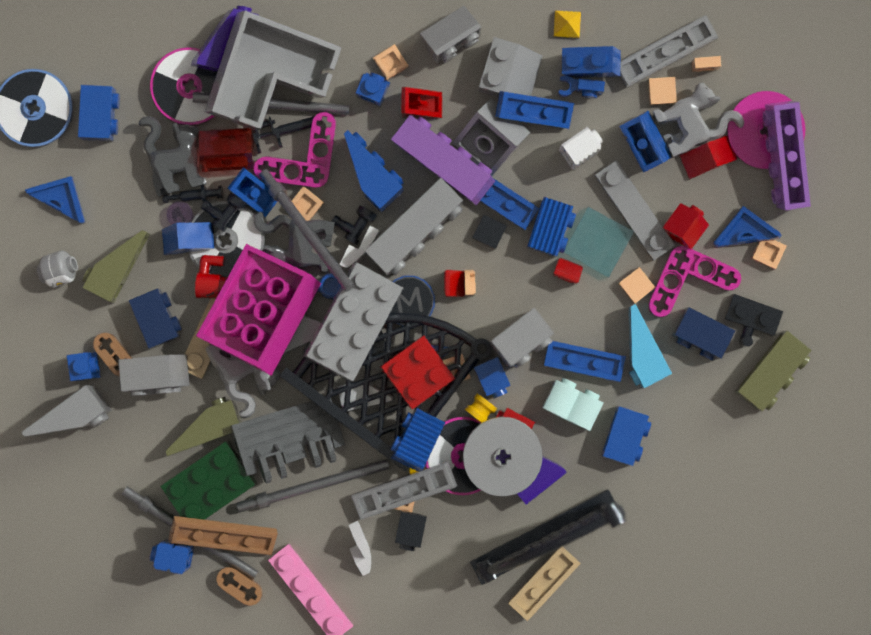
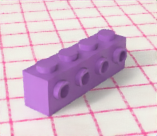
(787, 155)
(443, 159)

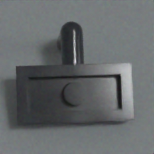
(752, 316)

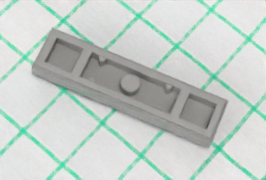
(667, 51)
(634, 210)
(404, 490)

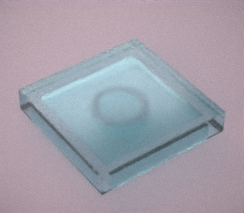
(598, 242)

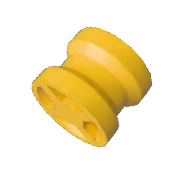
(480, 408)

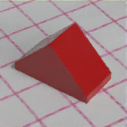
(421, 103)
(708, 157)

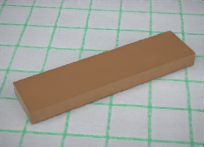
(222, 535)

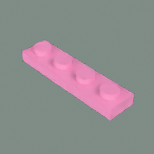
(310, 592)

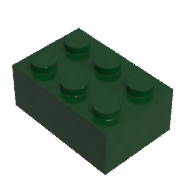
(209, 483)

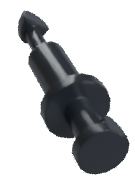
(196, 194)

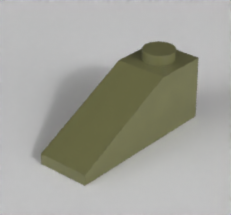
(113, 270)
(210, 425)

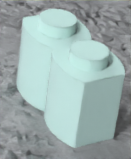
(572, 404)

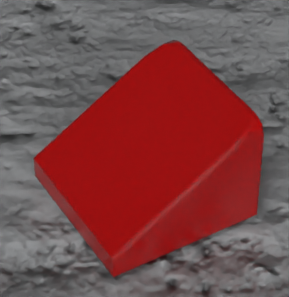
(568, 271)
(454, 283)

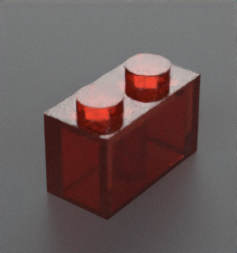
(226, 149)

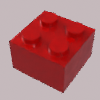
(417, 372)

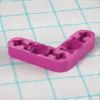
(313, 161)
(689, 268)

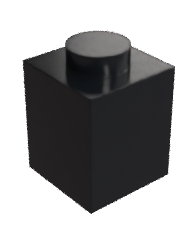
(410, 530)

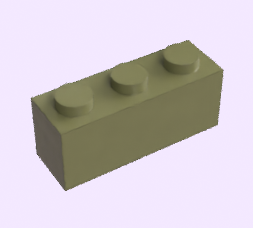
(774, 371)

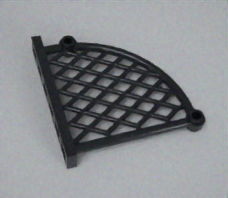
(411, 321)
(550, 536)

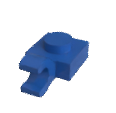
(587, 87)

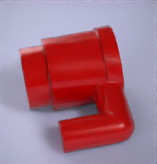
(208, 284)

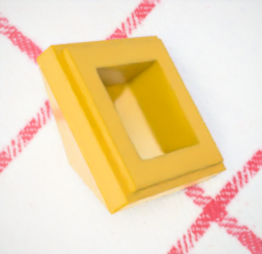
(567, 24)

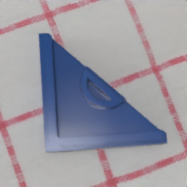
(60, 196)
(746, 228)

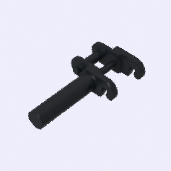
(282, 130)

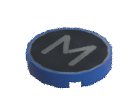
(415, 297)

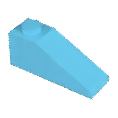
(645, 356)

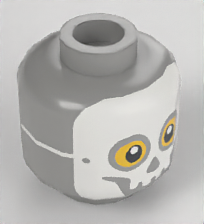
(57, 269)

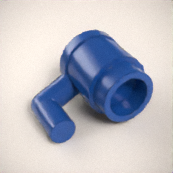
(329, 286)

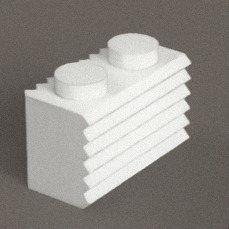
(581, 147)

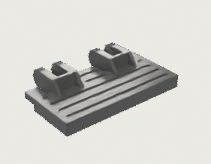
(286, 434)

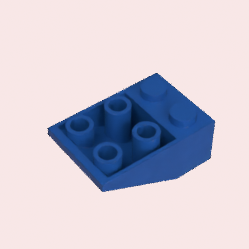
(375, 181)

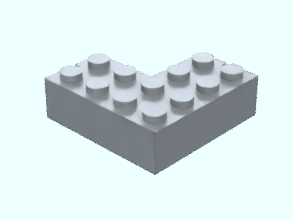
(257, 59)

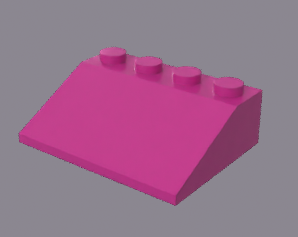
(259, 309)

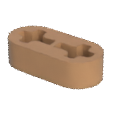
(106, 356)
(235, 591)

